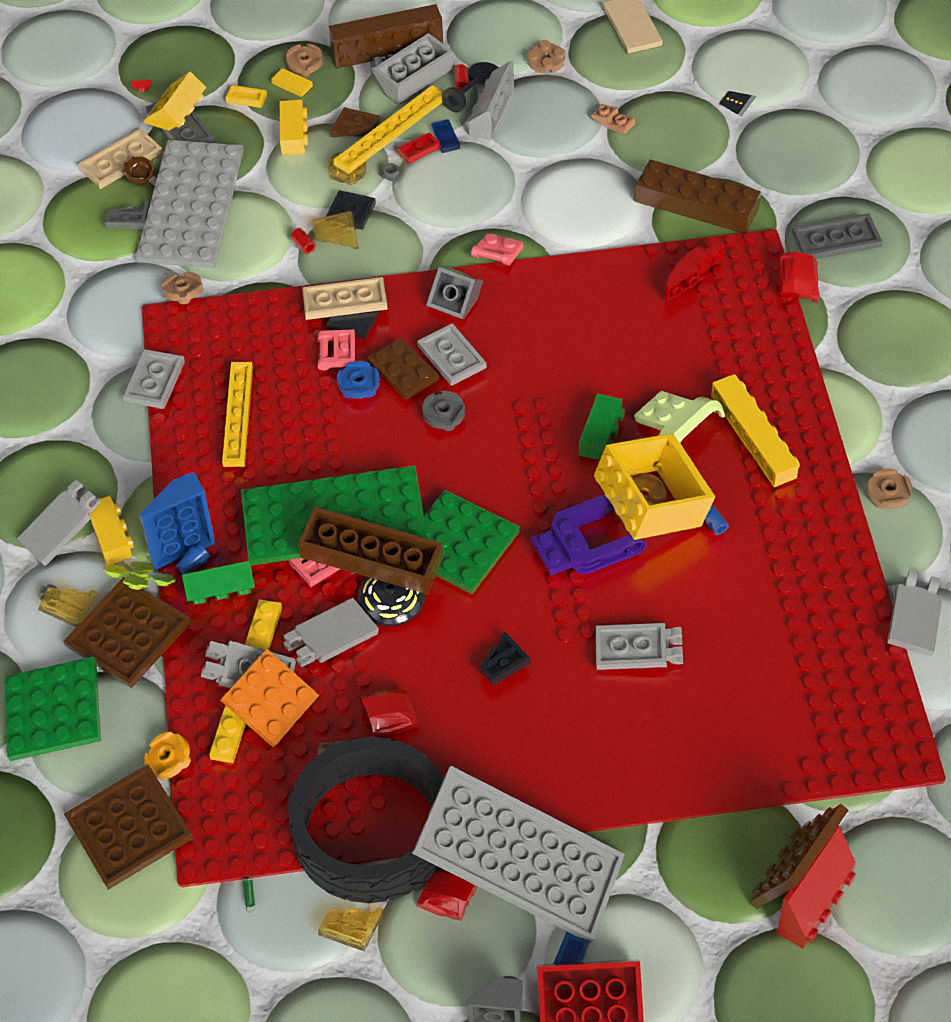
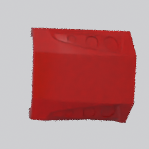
(798, 275)
(389, 711)
(446, 895)

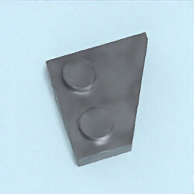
(127, 217)

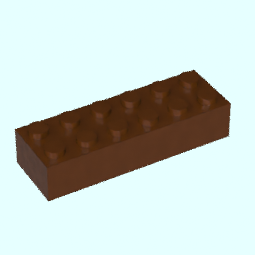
(382, 35)
(697, 196)
(371, 550)

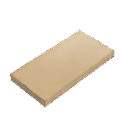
(632, 25)
(108, 163)
(344, 298)

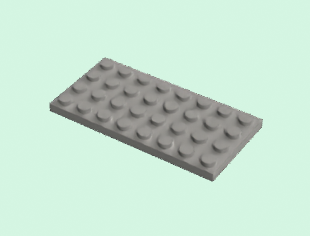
(190, 204)
(519, 854)

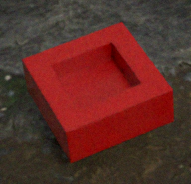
(142, 85)

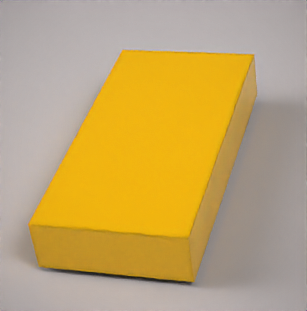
(292, 82)
(246, 96)

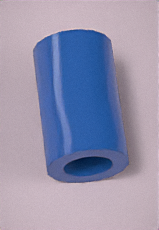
(716, 521)

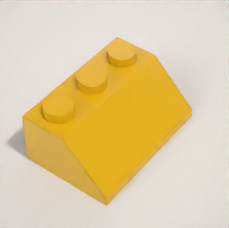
(176, 103)

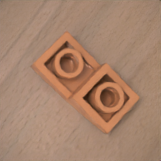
(610, 118)

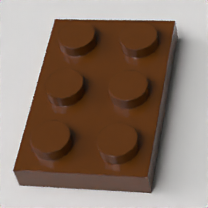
(403, 368)

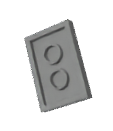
(451, 354)
(154, 379)

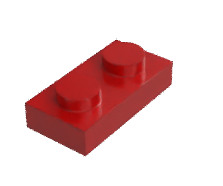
(418, 147)

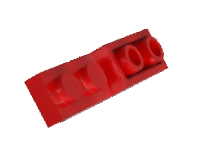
(687, 270)

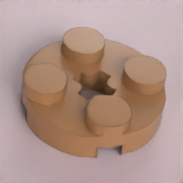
(553, 52)
(312, 62)
(182, 287)
(889, 499)

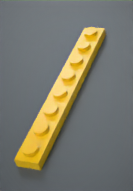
(389, 130)
(231, 726)

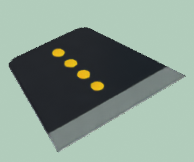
(737, 102)

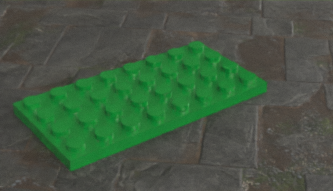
(280, 512)

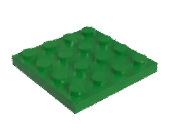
(470, 539)
(52, 709)

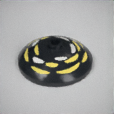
(389, 606)

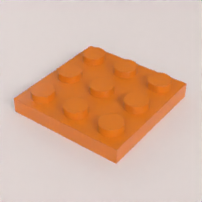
(269, 698)

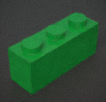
(601, 426)
(218, 582)

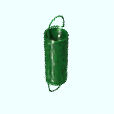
(249, 893)

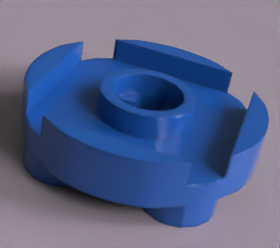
(365, 388)

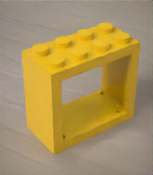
(676, 469)

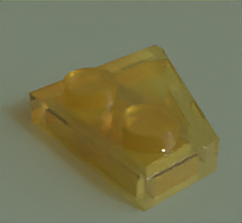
(337, 229)
(67, 604)
(350, 927)

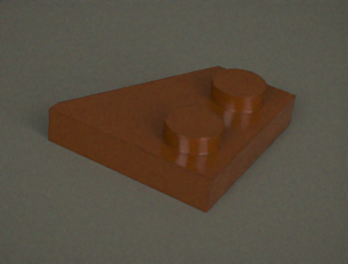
(354, 122)

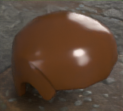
(138, 170)

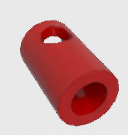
(461, 76)
(303, 241)

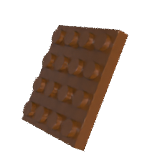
(127, 632)
(128, 826)
(798, 856)

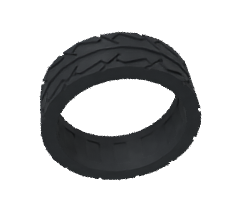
(338, 765)

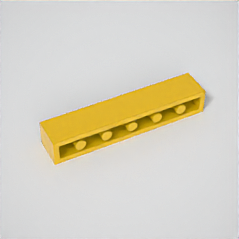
(755, 430)

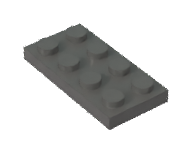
(191, 130)
(837, 236)

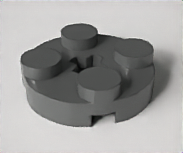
(443, 420)

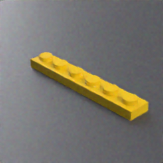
(237, 414)

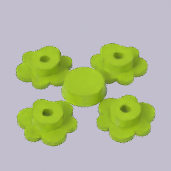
(139, 577)

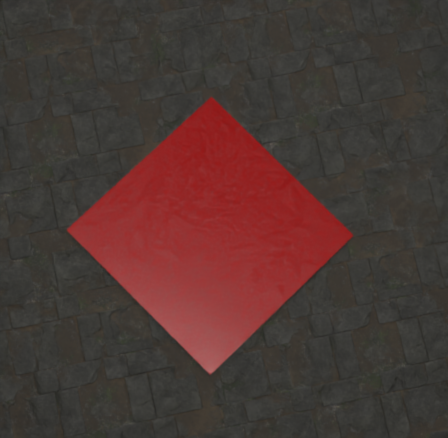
(779, 615)

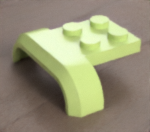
(676, 413)

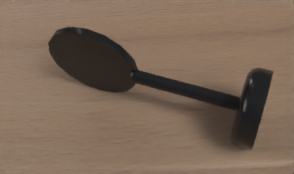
(454, 98)

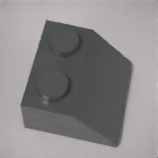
(454, 292)
(497, 1001)

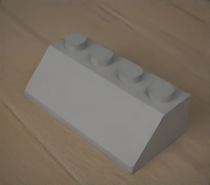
(414, 68)
(492, 102)

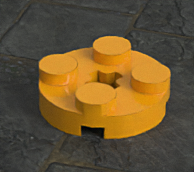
(176, 761)

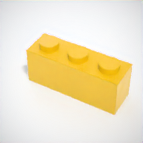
(293, 127)
(110, 531)

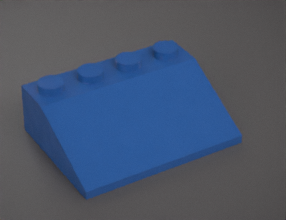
(177, 521)

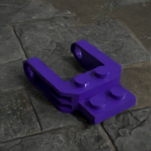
(566, 547)

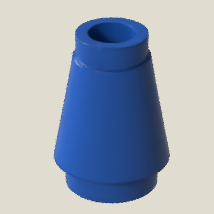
(193, 559)

